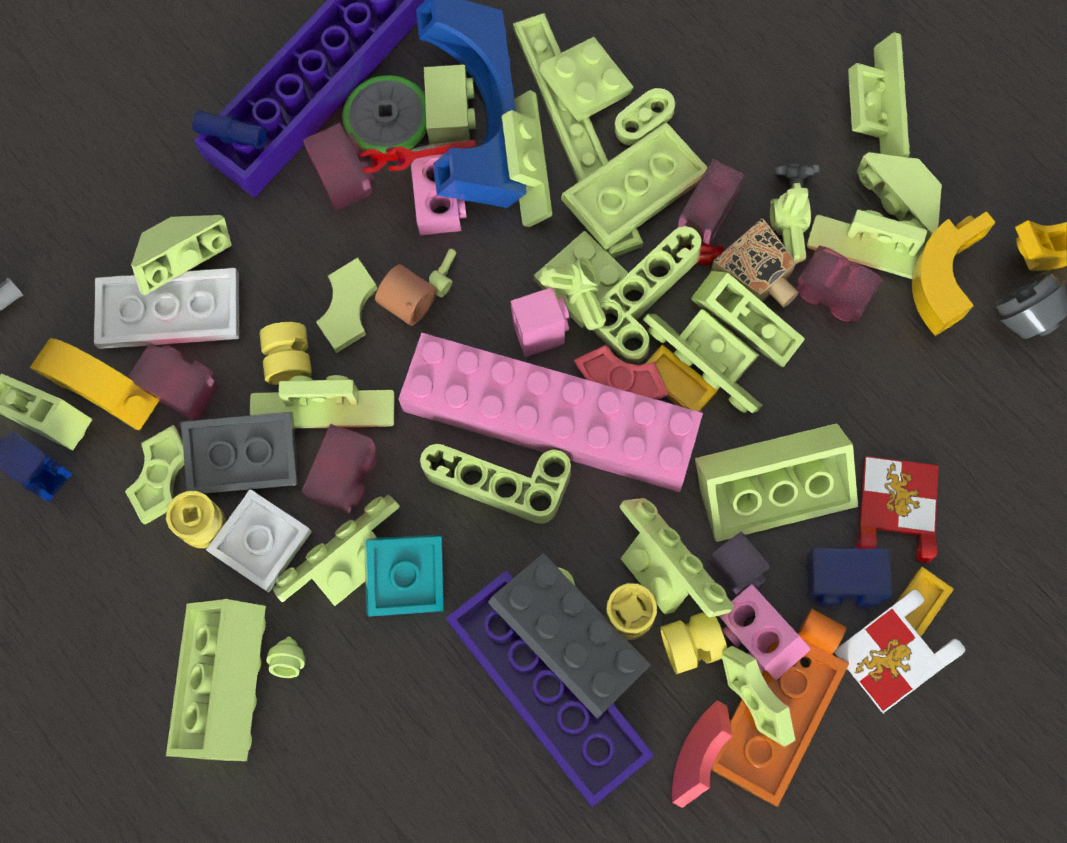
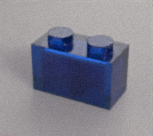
(849, 576)

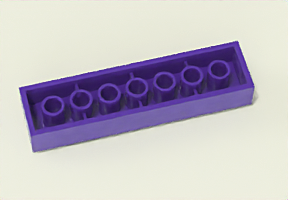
(307, 84)

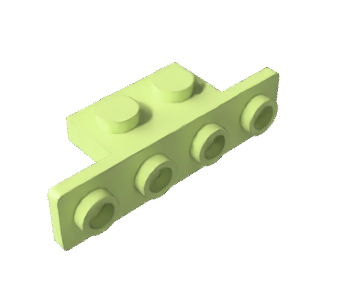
(880, 98)
(527, 158)
(871, 241)
(714, 351)
(327, 402)
(340, 563)
(666, 565)

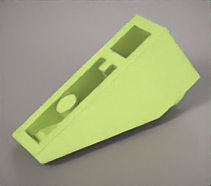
(747, 317)
(42, 412)

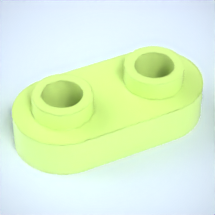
(641, 116)

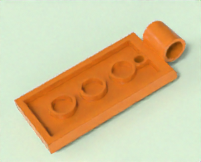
(757, 760)

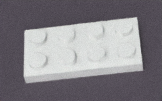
(184, 310)

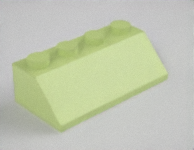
(778, 481)
(216, 680)

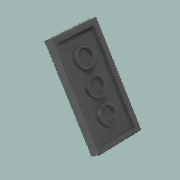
(569, 634)

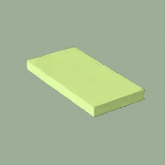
(635, 185)

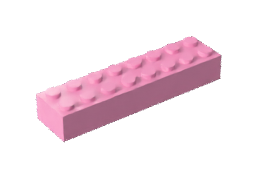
(550, 411)

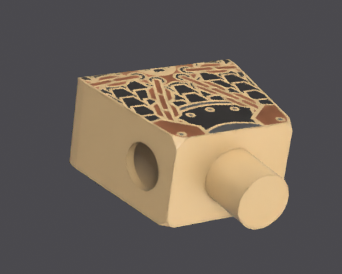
(760, 264)

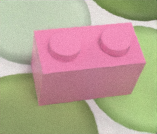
(540, 321)

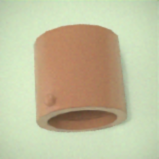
(405, 294)

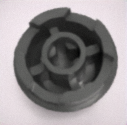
(1034, 306)

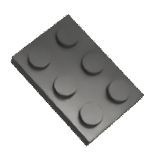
(240, 453)

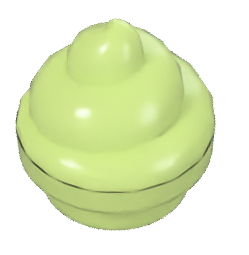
(286, 659)

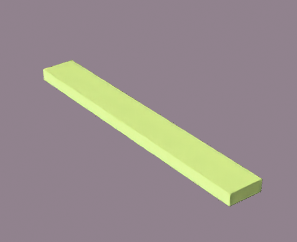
(576, 137)

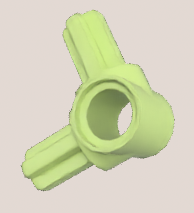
(790, 218)
(577, 285)

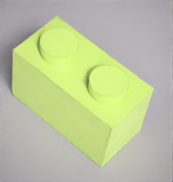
(447, 104)

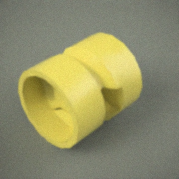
(285, 348)
(195, 518)
(631, 610)
(693, 642)

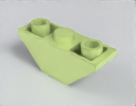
(904, 188)
(176, 248)

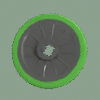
(385, 96)

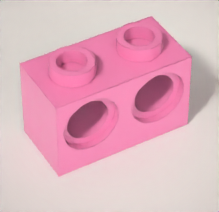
(427, 201)
(762, 632)

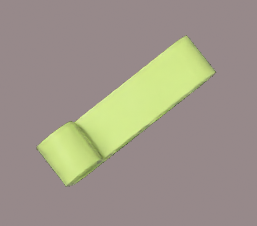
(651, 288)
(494, 476)

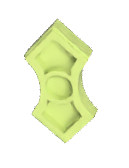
(343, 320)
(155, 485)
(769, 713)

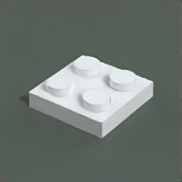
(259, 540)

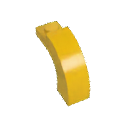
(1043, 245)
(933, 281)
(95, 381)

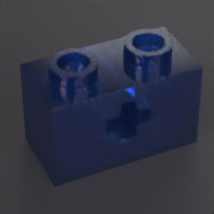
(31, 466)

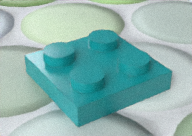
(403, 575)

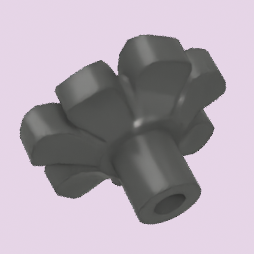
(797, 174)

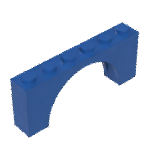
(478, 40)

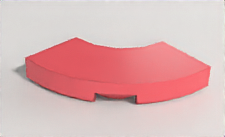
(607, 369)
(699, 754)

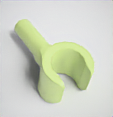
(439, 278)

